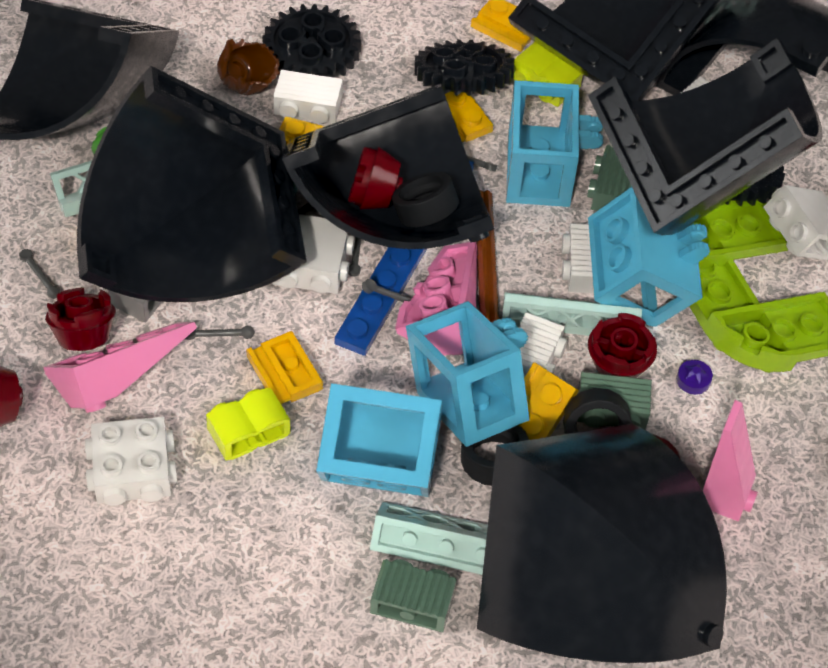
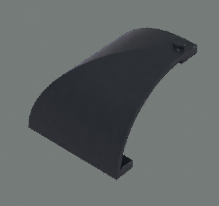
(755, 23)
(614, 36)
(75, 68)
(416, 133)
(710, 141)
(186, 199)
(601, 550)

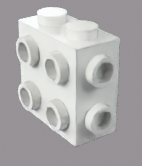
(801, 219)
(325, 255)
(130, 460)

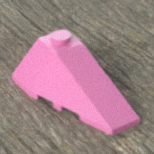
(449, 283)
(97, 377)
(732, 469)

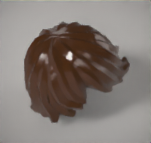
(247, 66)

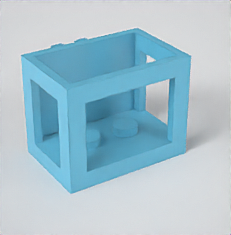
(543, 158)
(631, 253)
(485, 391)
(379, 440)

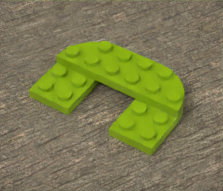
(756, 334)

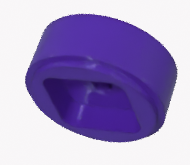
(694, 377)

